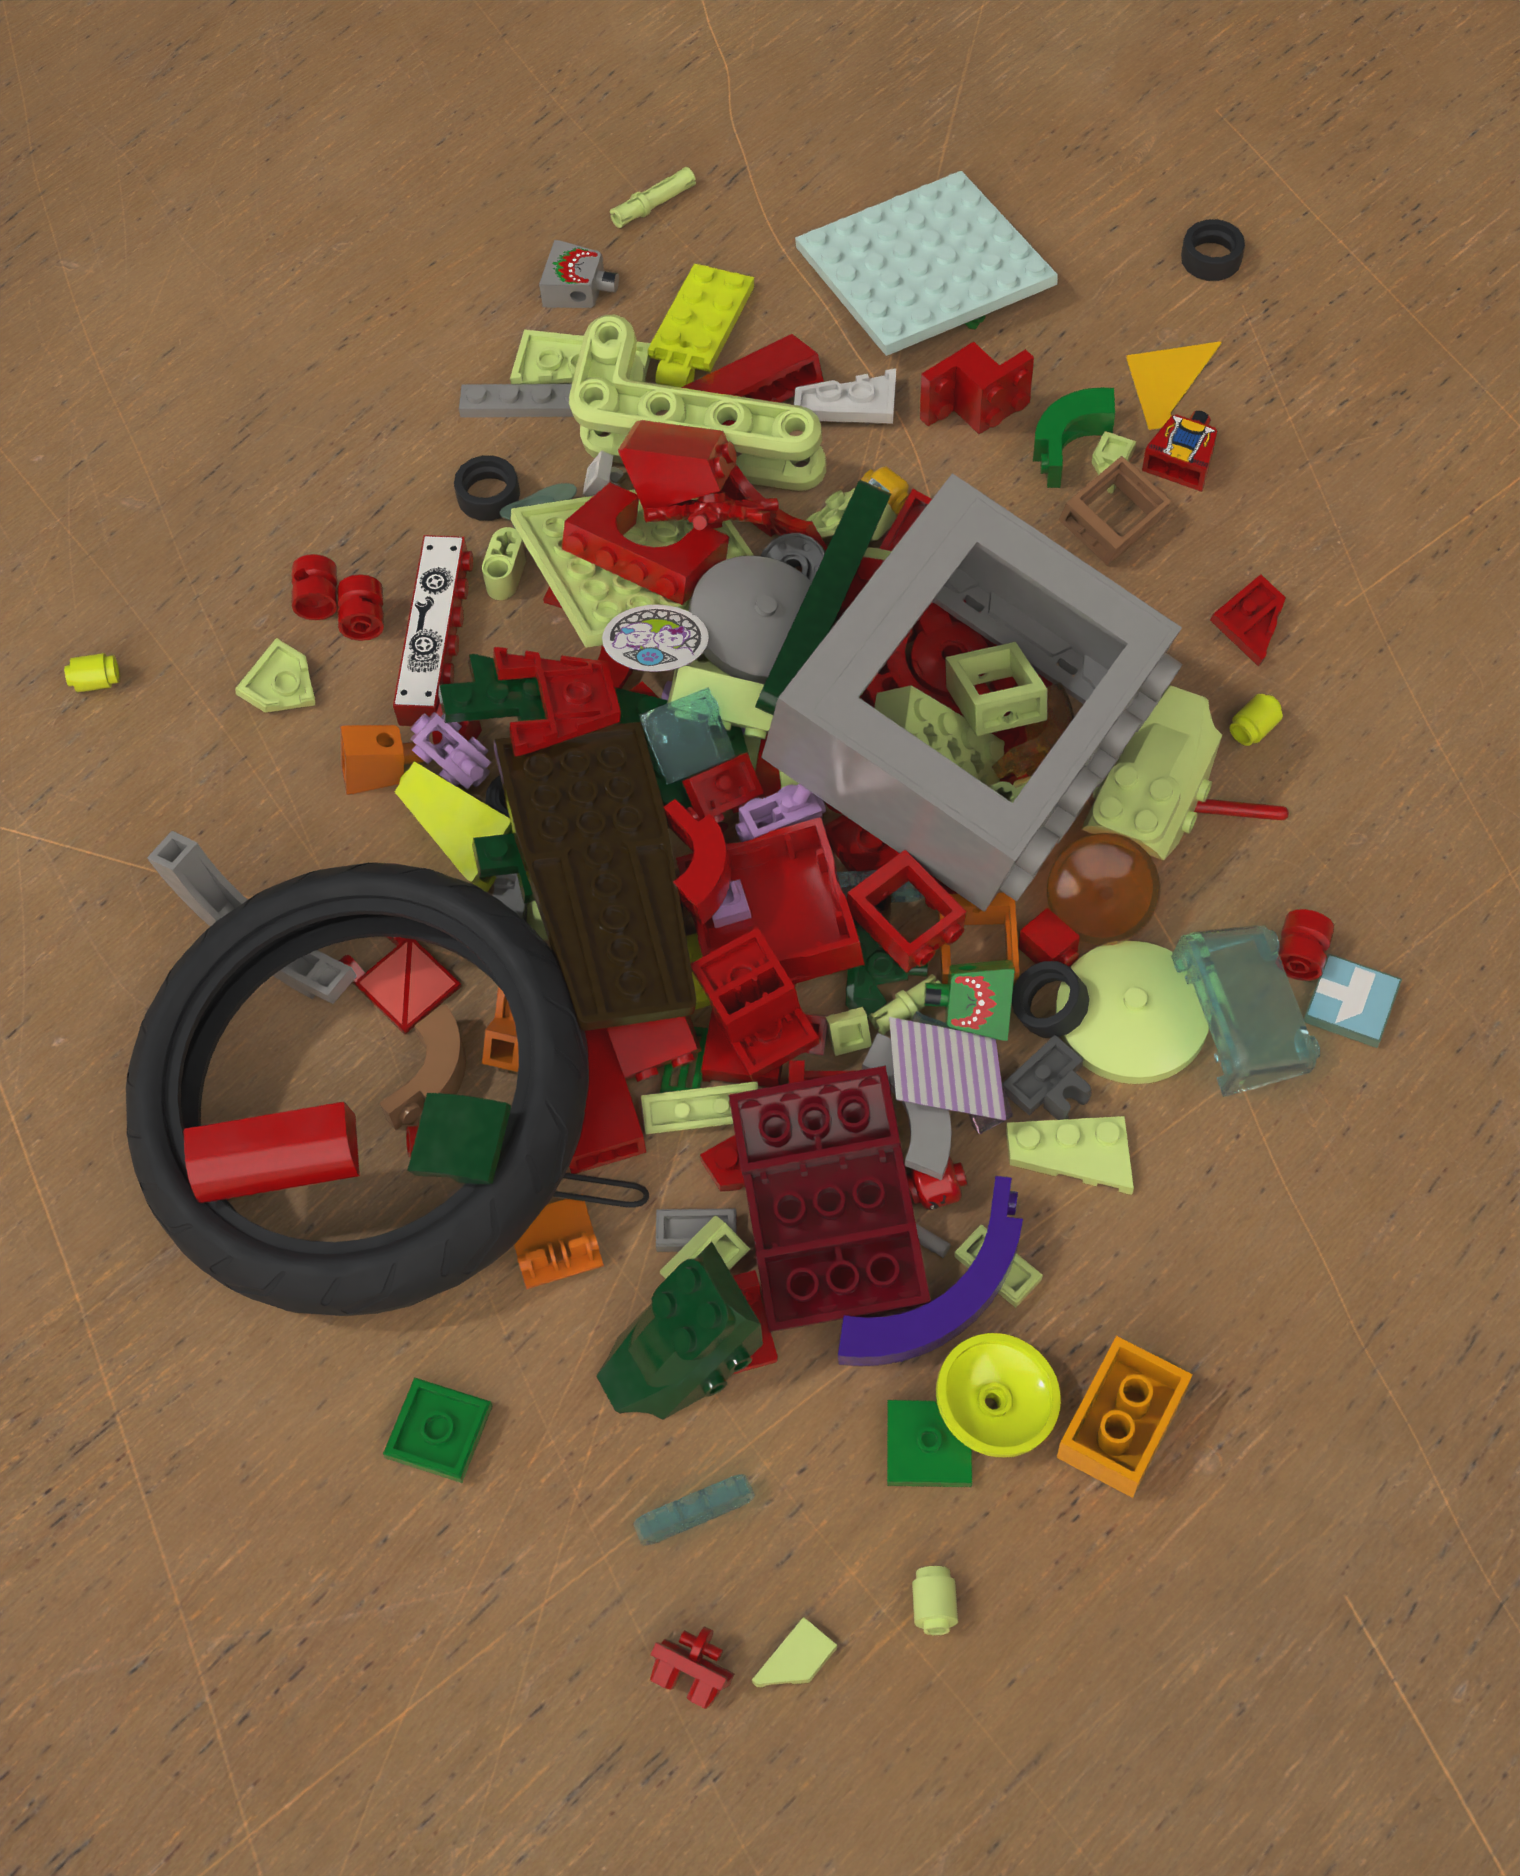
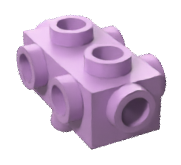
(461, 759)
(787, 807)

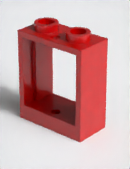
(883, 883)

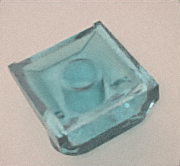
(687, 735)

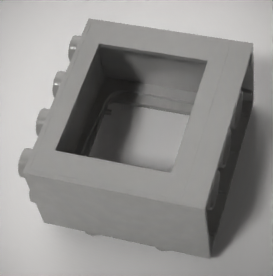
(1026, 595)

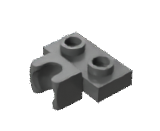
(1049, 1079)

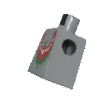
(574, 277)

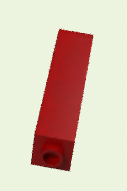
(610, 1120)

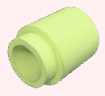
(934, 1600)

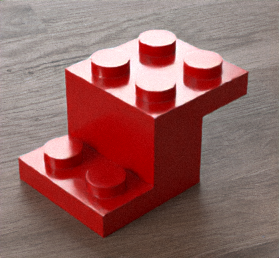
(976, 388)
(755, 1003)

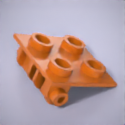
(558, 1244)

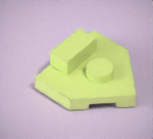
(278, 680)

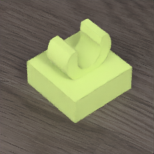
(849, 1031)

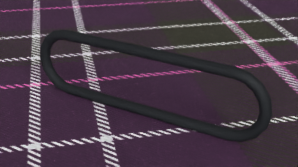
(603, 1200)

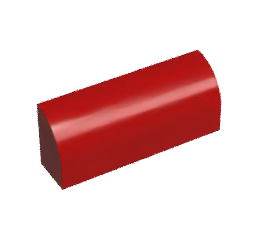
(766, 373)
(272, 1152)

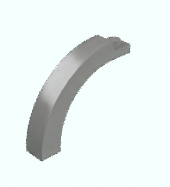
(212, 896)

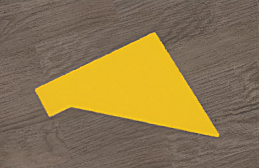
(1165, 377)

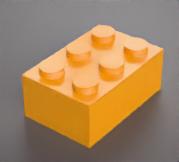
(1124, 1416)

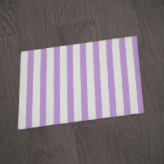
(946, 1068)

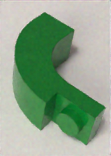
(1068, 418)

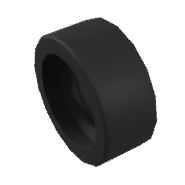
(1215, 232)
(485, 468)
(1034, 979)

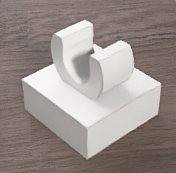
(600, 474)

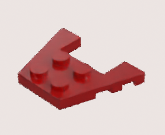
(574, 695)

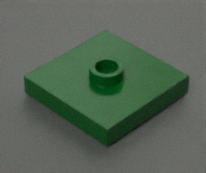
(438, 1430)
(923, 1448)

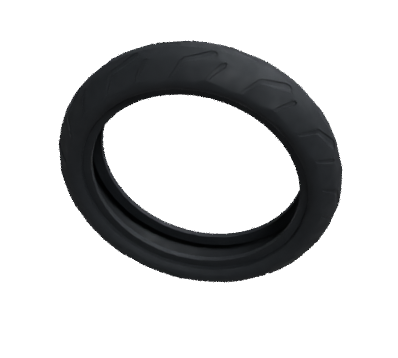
(242, 954)

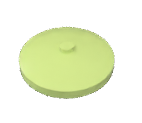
(1139, 1014)

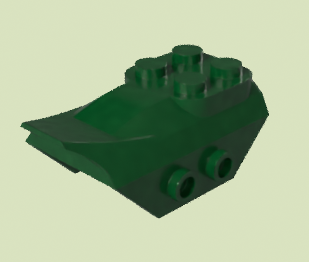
(683, 1341)

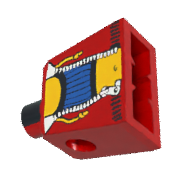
(1182, 450)

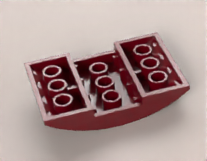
(828, 1199)

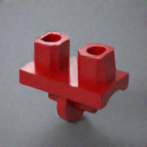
(708, 1676)

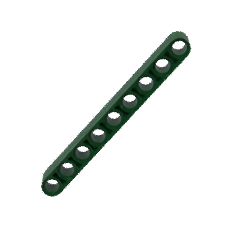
(826, 590)

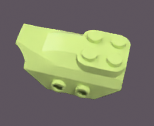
(1159, 776)

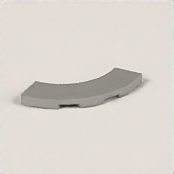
(928, 1125)

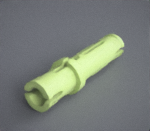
(643, 202)

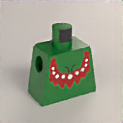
(976, 997)

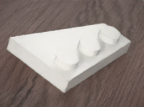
(856, 401)

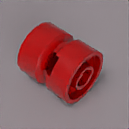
(314, 587)
(360, 607)
(1303, 944)

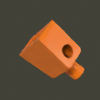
(373, 756)

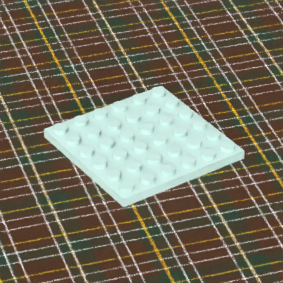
(925, 262)

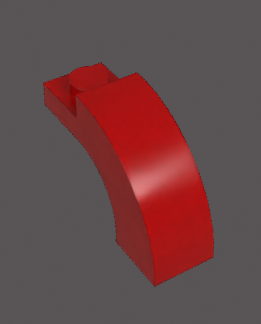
(709, 874)

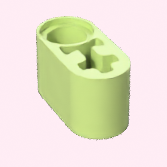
(503, 563)

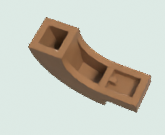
(441, 1070)

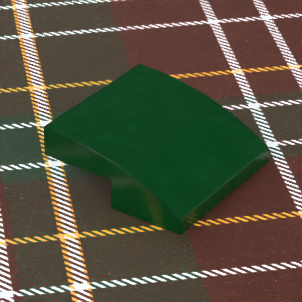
(459, 1138)

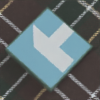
(1352, 1000)

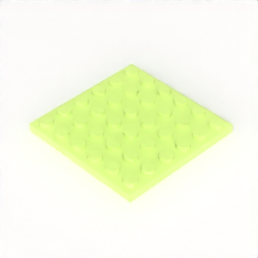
(587, 591)

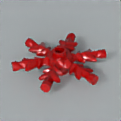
(715, 509)

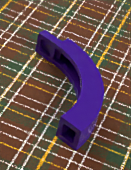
(921, 1330)

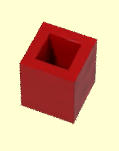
(1049, 939)

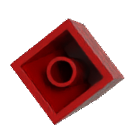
(675, 462)
(654, 1044)

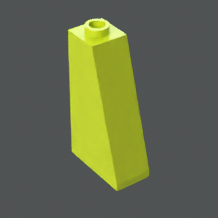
(451, 818)

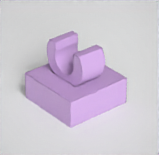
(733, 907)

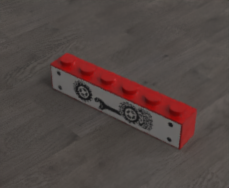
(432, 626)

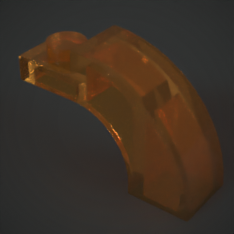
(1040, 736)

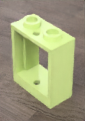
(987, 711)

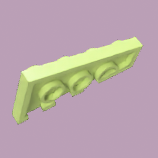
(554, 357)

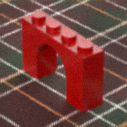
(671, 570)

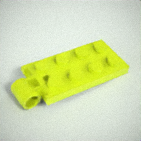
(698, 323)

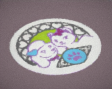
(655, 638)

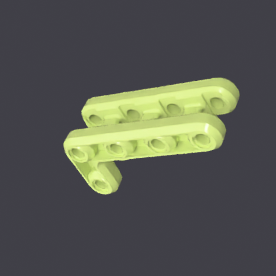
(613, 395)

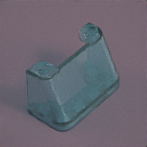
(1247, 1006)

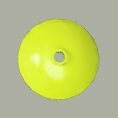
(1012, 1376)

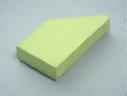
(1109, 450)
(797, 1657)

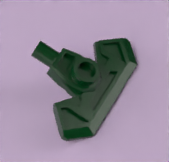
(878, 969)

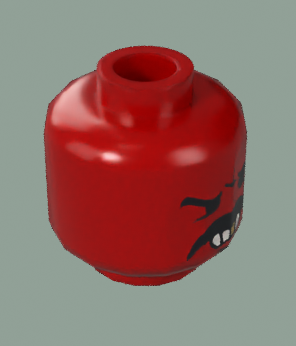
(934, 1192)

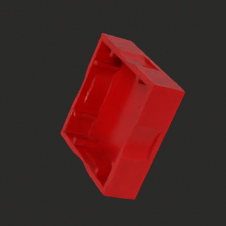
(791, 900)

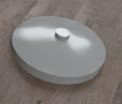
(748, 612)

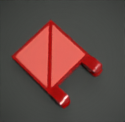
(405, 983)

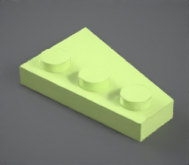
(1075, 1148)

